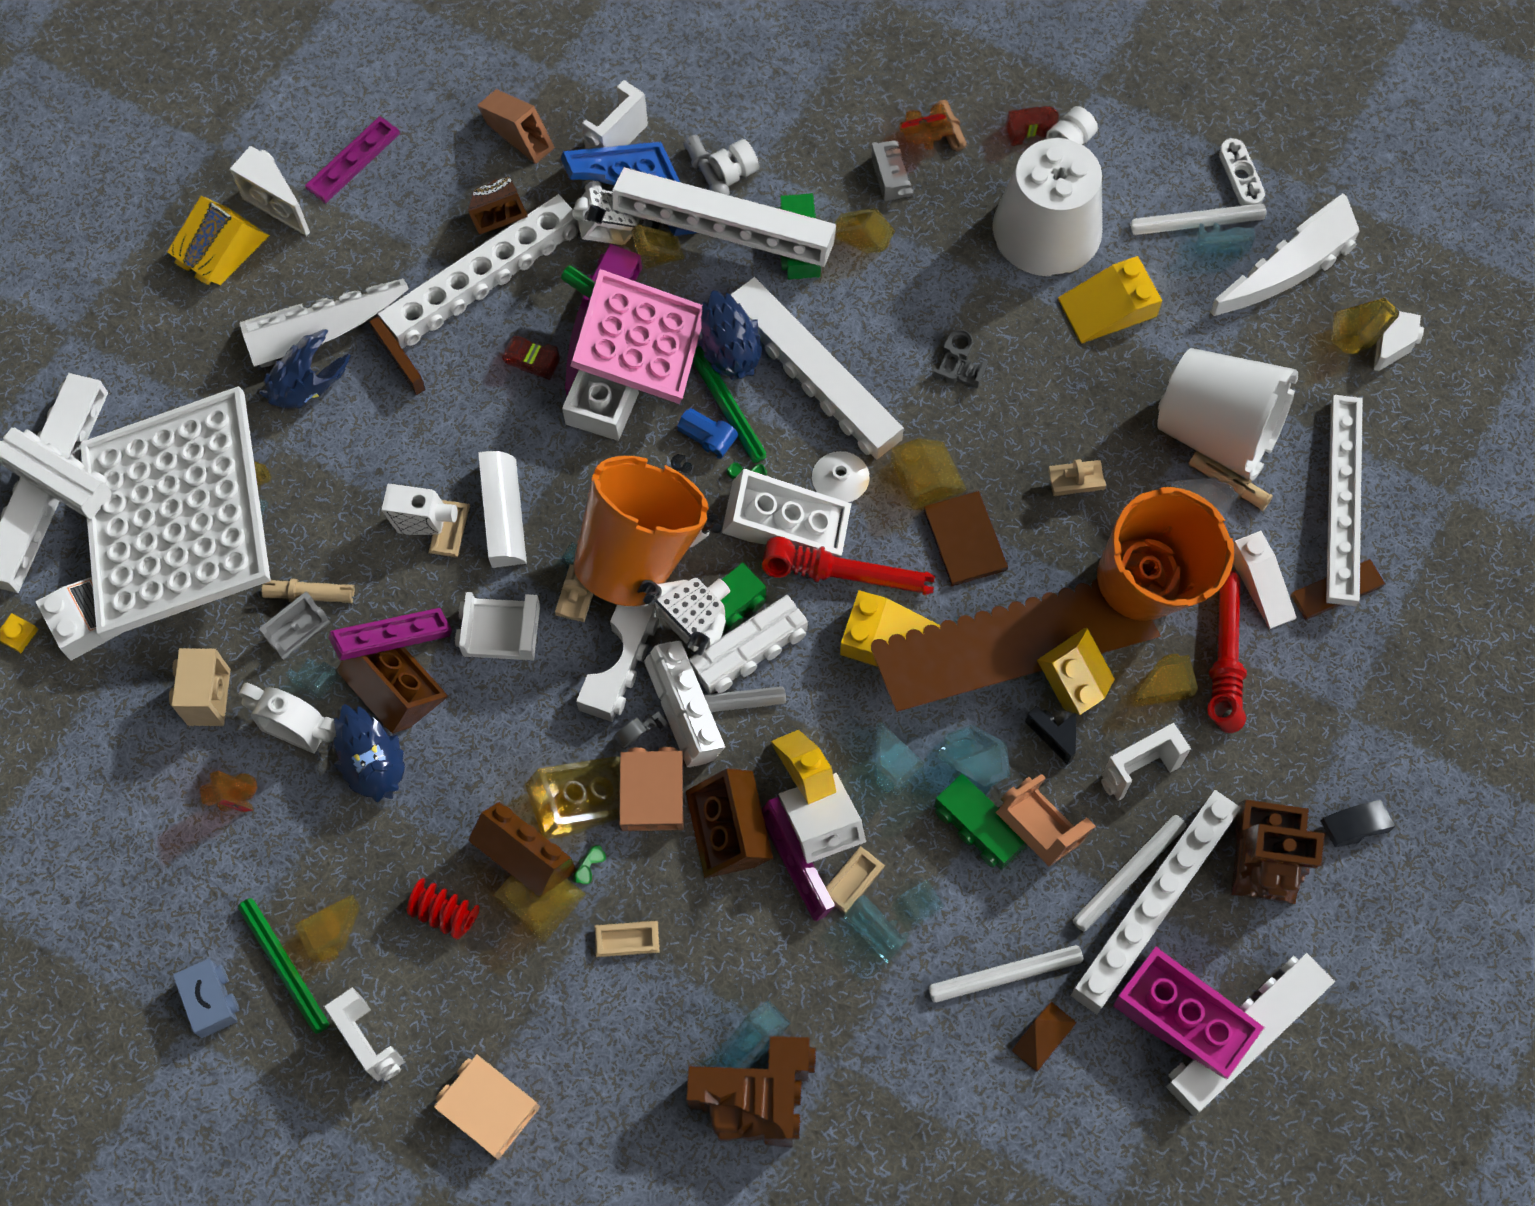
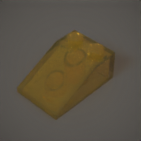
(575, 796)

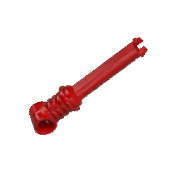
(782, 558)
(1228, 672)

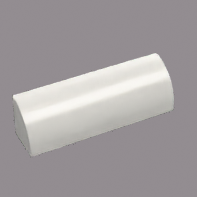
(502, 509)

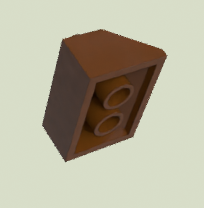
(393, 687)
(728, 823)
(521, 849)

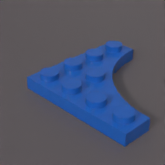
(608, 162)

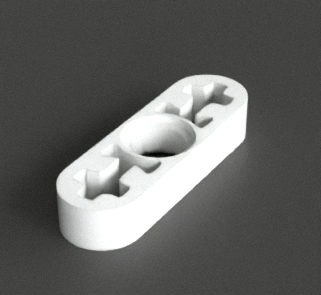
(1243, 162)

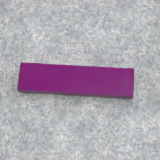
(352, 159)
(389, 634)
(789, 848)

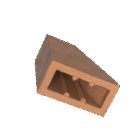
(517, 124)

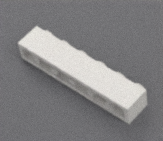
(1275, 1010)

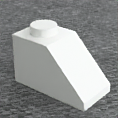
(1398, 340)

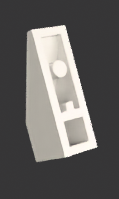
(1263, 579)

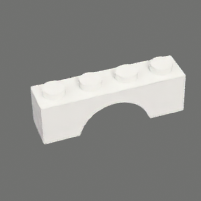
(604, 691)

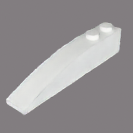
(1312, 248)
(276, 332)

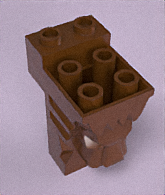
(1273, 851)
(755, 1101)

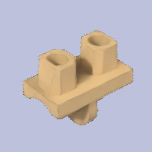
(1076, 477)
(573, 599)

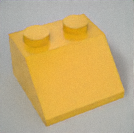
(1077, 673)

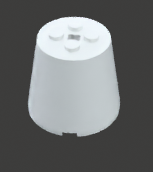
(1051, 209)
(1227, 407)

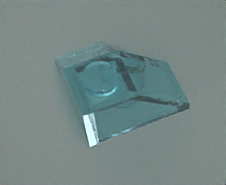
(976, 755)

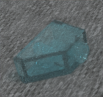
(894, 762)
(753, 1036)

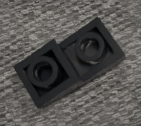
(1357, 822)

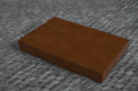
(965, 538)

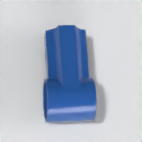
(711, 435)

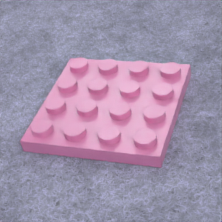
(638, 336)

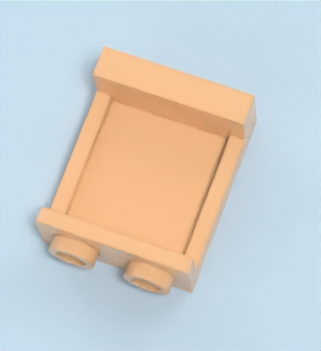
(486, 1106)

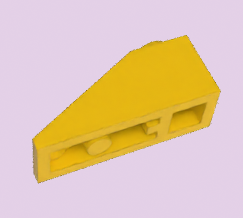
(806, 765)

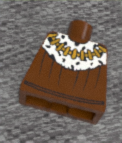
(496, 205)

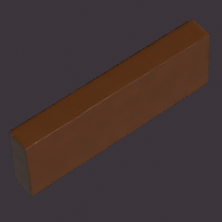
(397, 355)
(1312, 598)

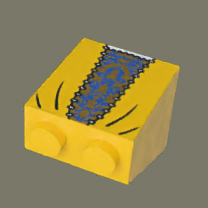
(214, 241)

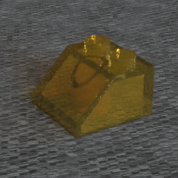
(926, 472)
(543, 913)

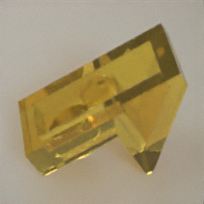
(656, 246)

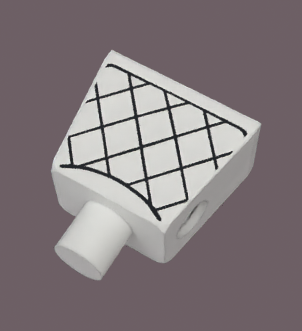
(416, 510)

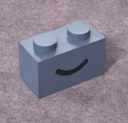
(206, 997)

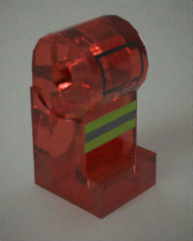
(1030, 123)
(532, 357)

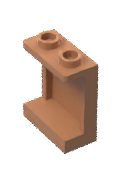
(651, 789)
(1040, 822)

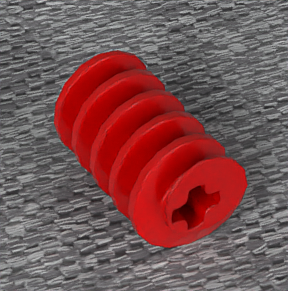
(441, 911)

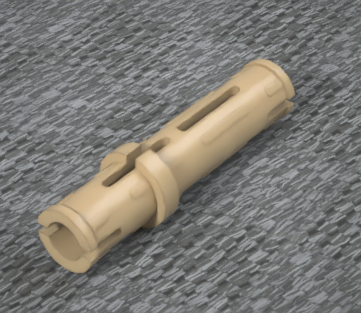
(1240, 485)
(318, 591)

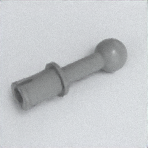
(700, 160)

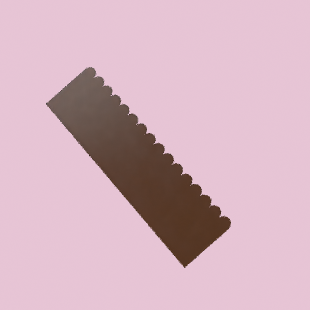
(999, 645)

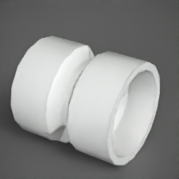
(1075, 125)
(737, 161)

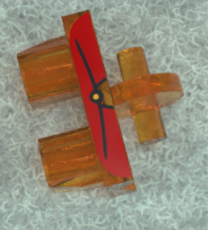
(927, 129)
(229, 791)

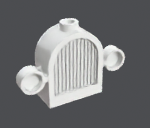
(287, 717)

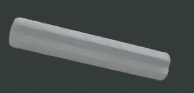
(746, 699)

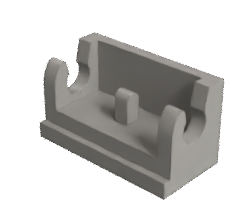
(890, 171)
(294, 625)

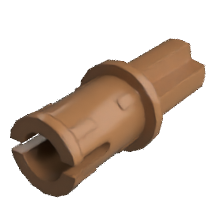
(957, 139)

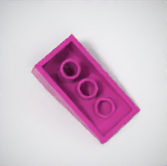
(1188, 1014)

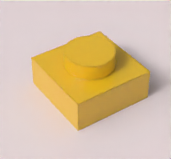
(17, 633)

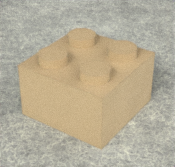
(200, 687)

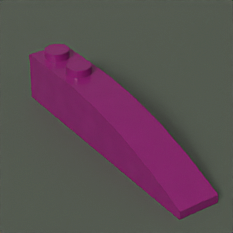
(616, 261)

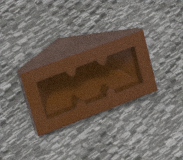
(1043, 1036)

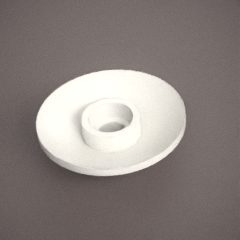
(844, 487)

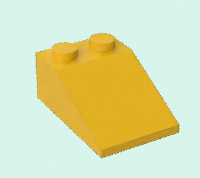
(1111, 300)
(874, 619)

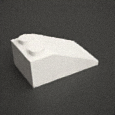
(265, 188)

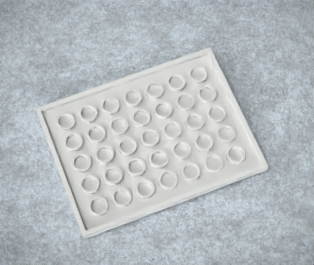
(178, 513)

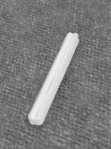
(1194, 219)
(1129, 873)
(1005, 973)

